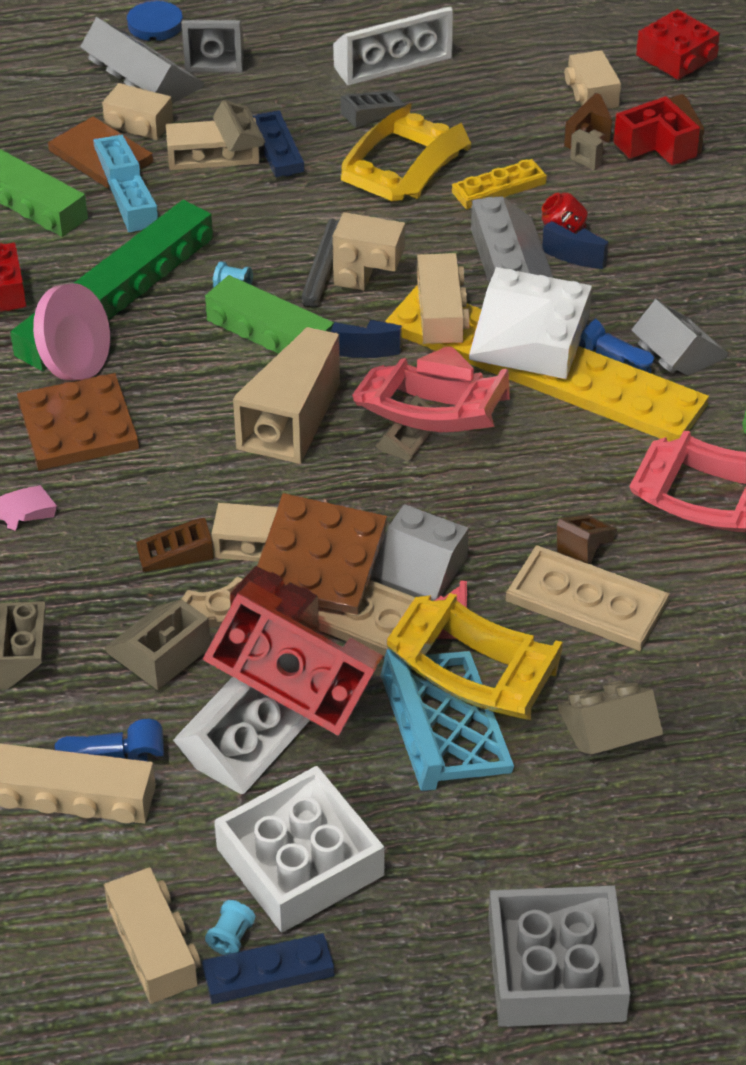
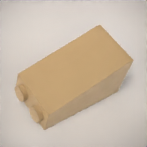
(289, 398)

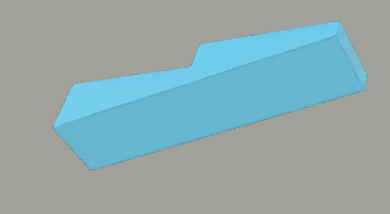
(127, 186)

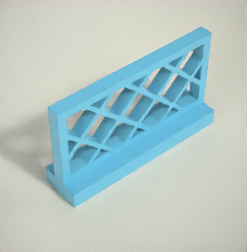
(417, 731)

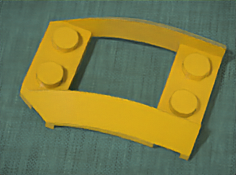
(441, 143)
(527, 661)

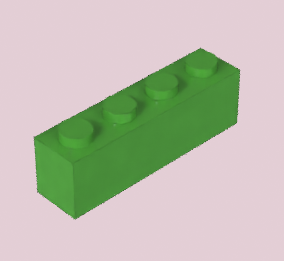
(40, 196)
(259, 314)

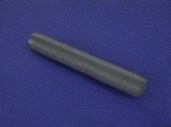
(320, 268)

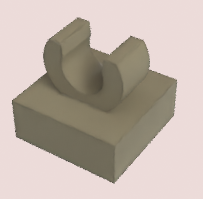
(587, 148)

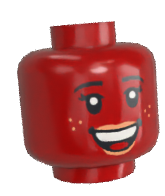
(565, 211)

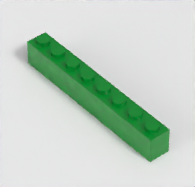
(132, 268)

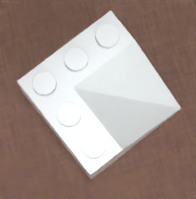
(531, 322)
(299, 848)

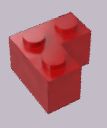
(657, 127)

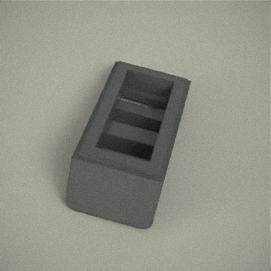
(369, 107)

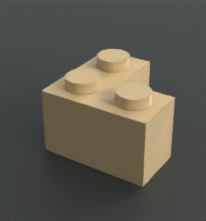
(365, 244)

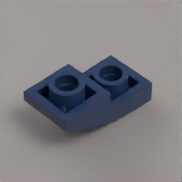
(578, 249)
(375, 341)

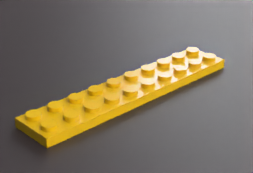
(592, 382)

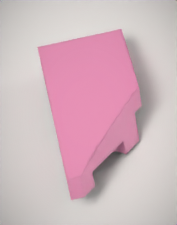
(26, 505)

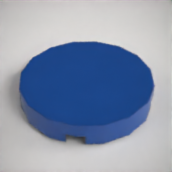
(154, 20)

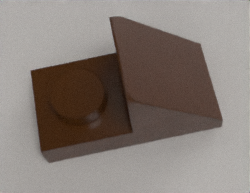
(589, 117)
(581, 535)

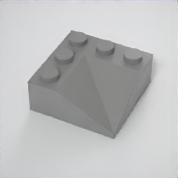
(558, 956)

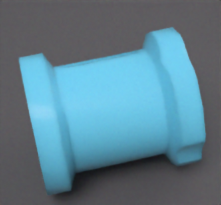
(223, 270)
(230, 927)

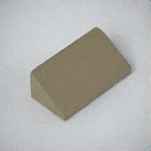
(237, 126)
(401, 439)

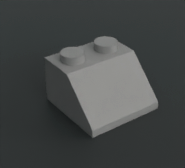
(213, 45)
(676, 340)
(420, 553)

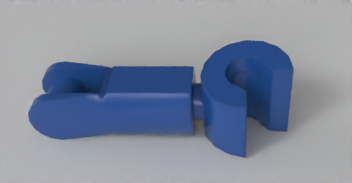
(595, 337)
(142, 738)

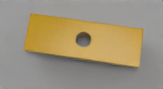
(499, 182)

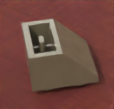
(20, 640)
(162, 642)
(611, 717)

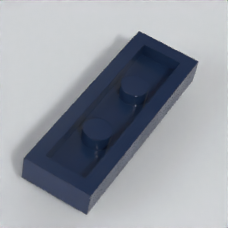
(279, 145)
(267, 968)

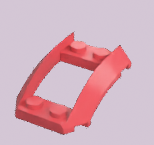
(473, 398)
(662, 465)

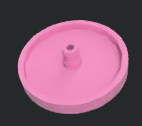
(71, 332)

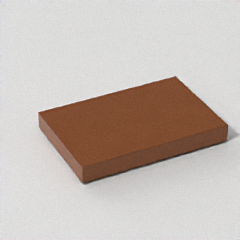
(78, 149)

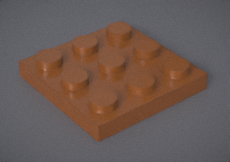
(77, 421)
(324, 549)

